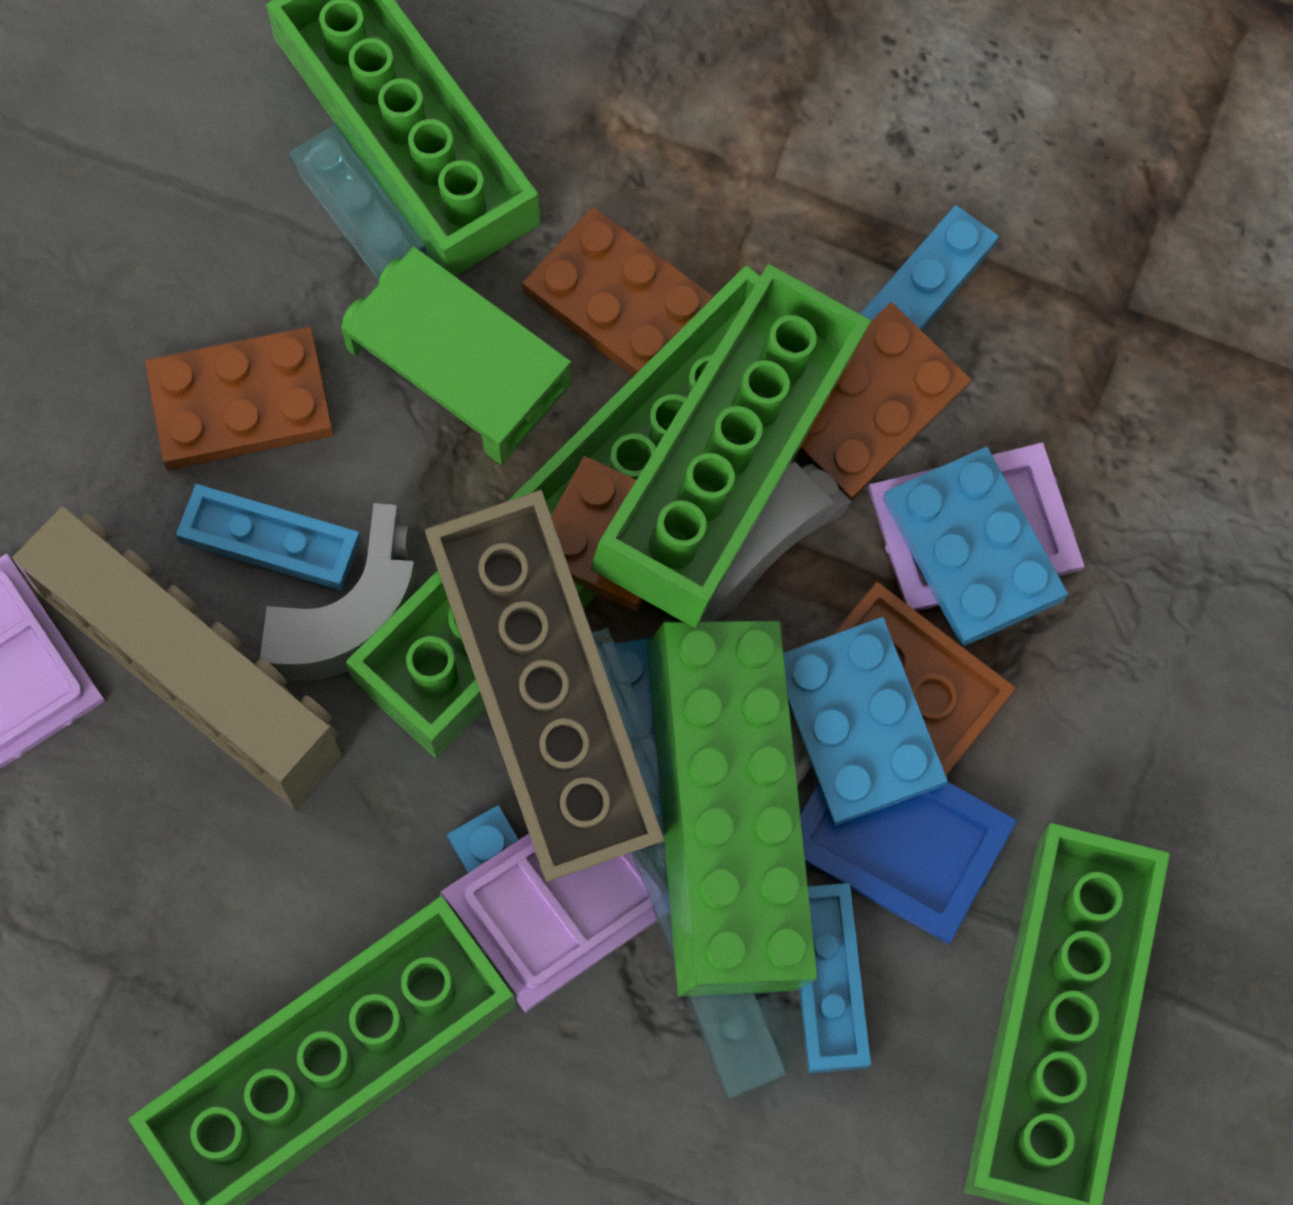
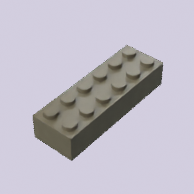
(181, 657)
(543, 686)

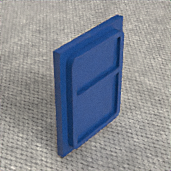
(913, 856)

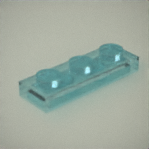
(354, 200)

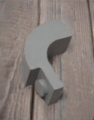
(798, 507)
(321, 640)

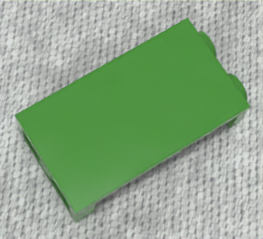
(459, 351)

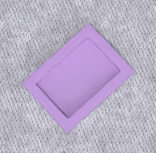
(1038, 495)
(39, 673)
(548, 931)

